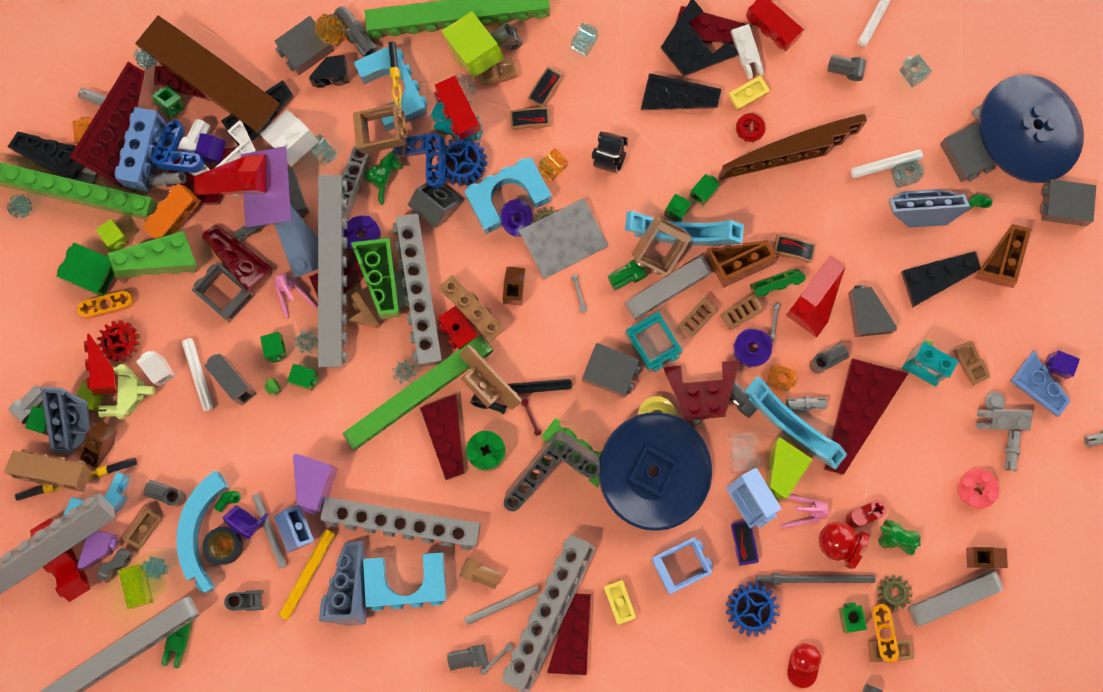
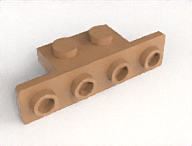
(469, 305)
(485, 381)

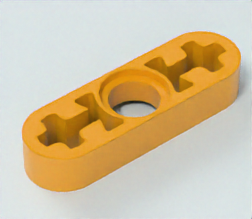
(98, 300)
(883, 649)

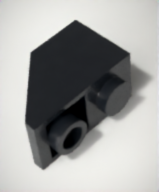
(330, 71)

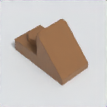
(365, 317)

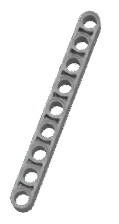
(127, 648)

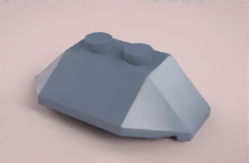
(928, 207)
(65, 419)

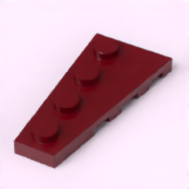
(444, 430)
(571, 646)

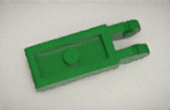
(777, 282)
(178, 643)

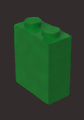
(86, 269)

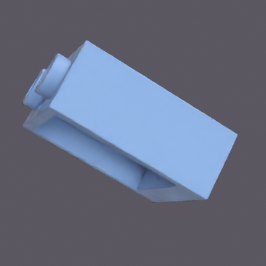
(753, 499)
(664, 575)

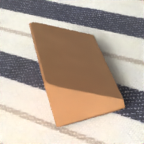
(141, 527)

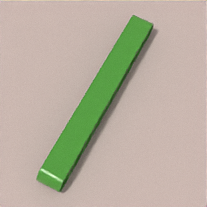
(413, 395)

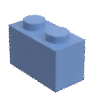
(293, 528)

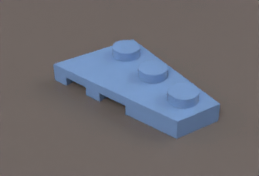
(1039, 385)

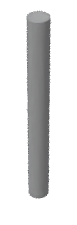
(269, 531)
(501, 605)

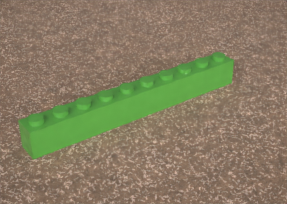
(442, 13)
(76, 191)

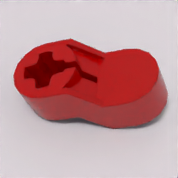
(858, 517)

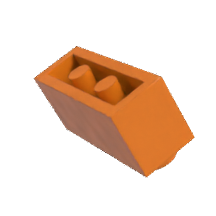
(171, 212)

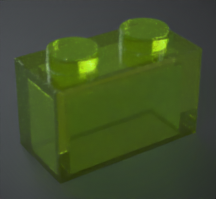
(135, 587)

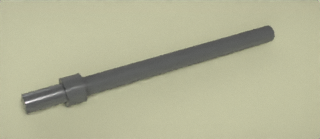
(777, 579)

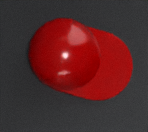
(803, 665)

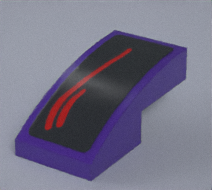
(744, 544)

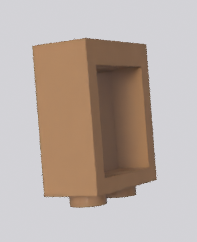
(362, 133)
(681, 242)

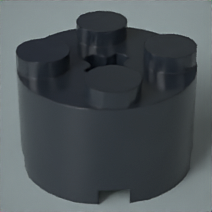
(610, 152)

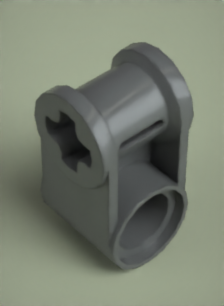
(507, 37)
(249, 600)

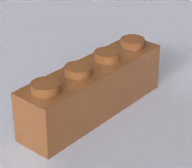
(48, 470)

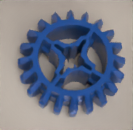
(475, 168)
(757, 618)

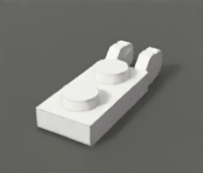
(747, 50)

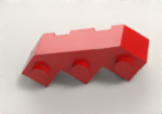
(69, 579)

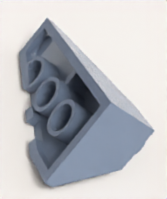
(298, 244)
(346, 595)

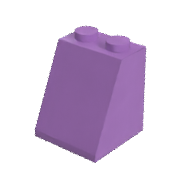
(312, 482)

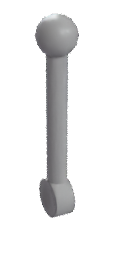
(776, 306)
(583, 308)
(484, 670)

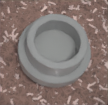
(994, 401)

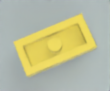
(748, 93)
(619, 602)

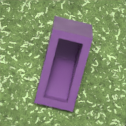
(96, 548)

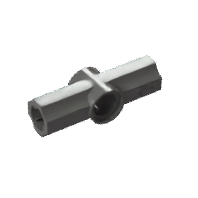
(355, 31)

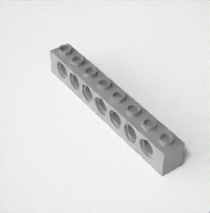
(411, 224)
(332, 507)
(550, 625)

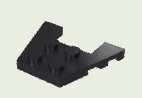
(687, 49)

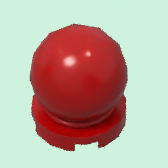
(841, 542)

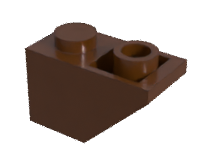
(513, 286)
(98, 443)
(986, 557)

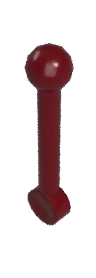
(524, 403)

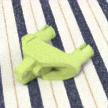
(130, 394)

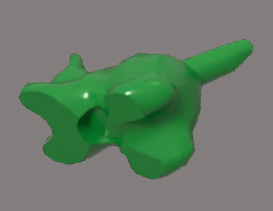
(380, 174)
(896, 536)

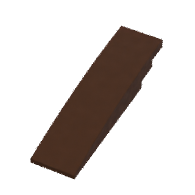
(207, 74)
(795, 148)

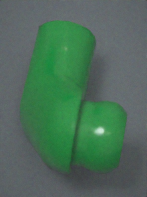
(979, 201)
(227, 498)

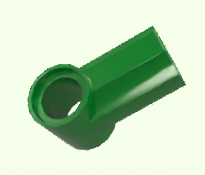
(630, 273)

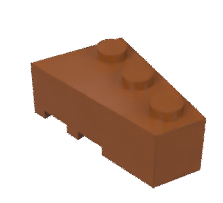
(1007, 258)
(740, 261)

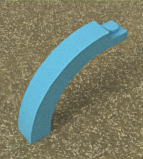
(702, 234)
(793, 426)
(189, 526)

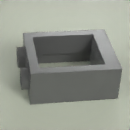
(235, 305)

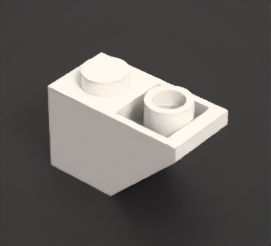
(155, 367)

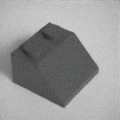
(435, 204)

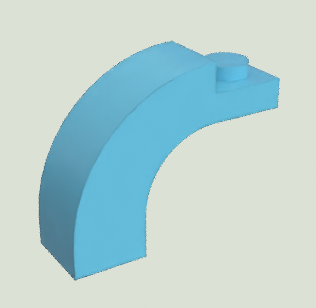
(113, 495)

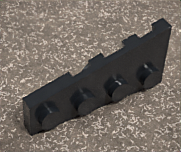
(930, 279)

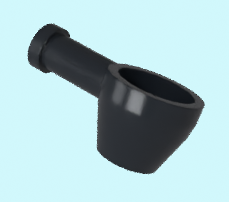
(475, 401)

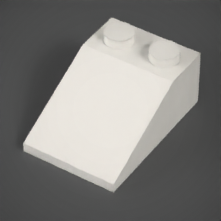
(290, 133)

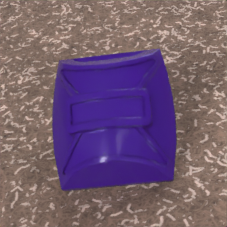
(243, 522)

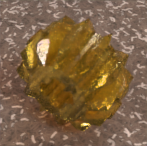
(330, 29)

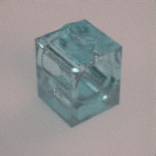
(584, 38)
(911, 76)
(323, 151)
(900, 176)

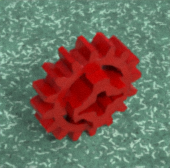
(123, 332)

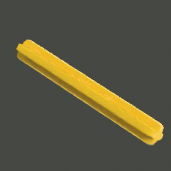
(306, 574)

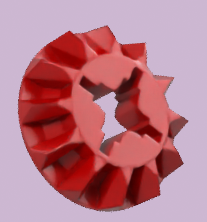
(758, 125)

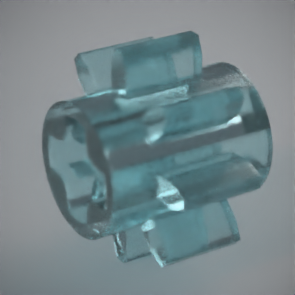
(143, 59)
(19, 206)
(304, 336)
(398, 371)
(155, 567)

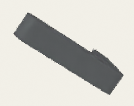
(544, 466)

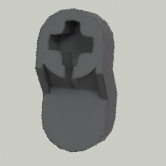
(108, 569)

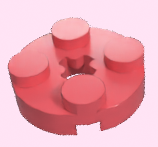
(989, 493)

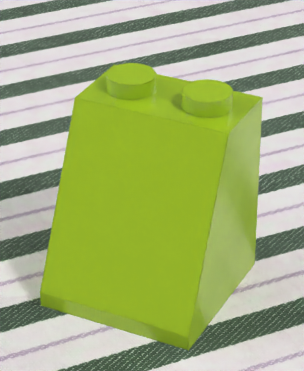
(472, 45)
(785, 468)

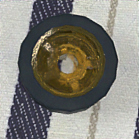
(221, 556)

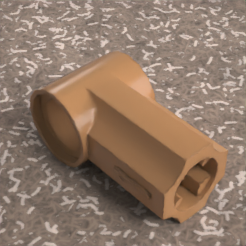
(476, 572)

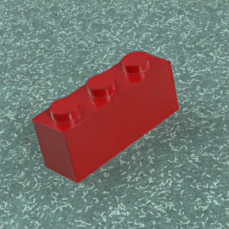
(774, 23)
(456, 108)

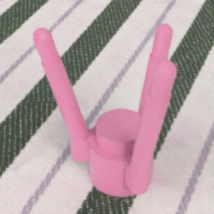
(284, 285)
(817, 511)

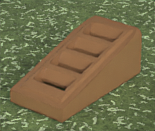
(756, 303)
(686, 328)

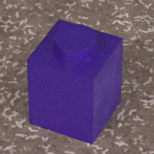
(210, 148)
(1062, 364)

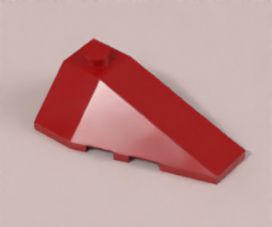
(239, 176)
(817, 300)

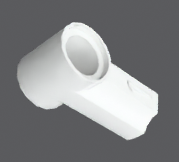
(189, 143)

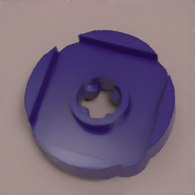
(362, 223)
(754, 337)

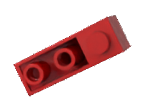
(101, 373)

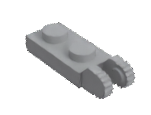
(1005, 419)

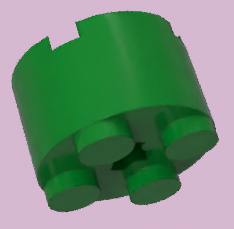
(480, 441)

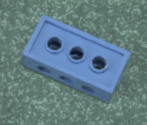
(140, 142)

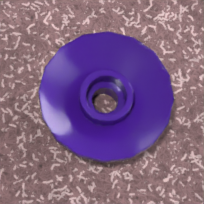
(521, 213)

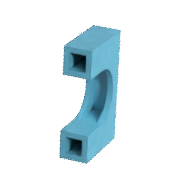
(378, 65)
(522, 174)
(380, 594)

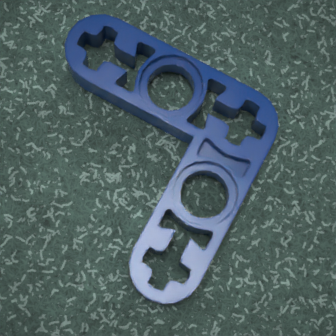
(430, 151)
(165, 156)

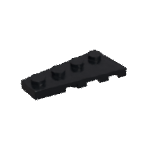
(280, 93)
(674, 94)
(47, 154)

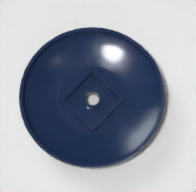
(1016, 144)
(681, 474)

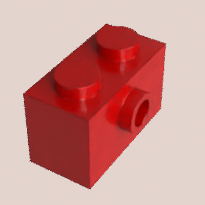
(457, 328)

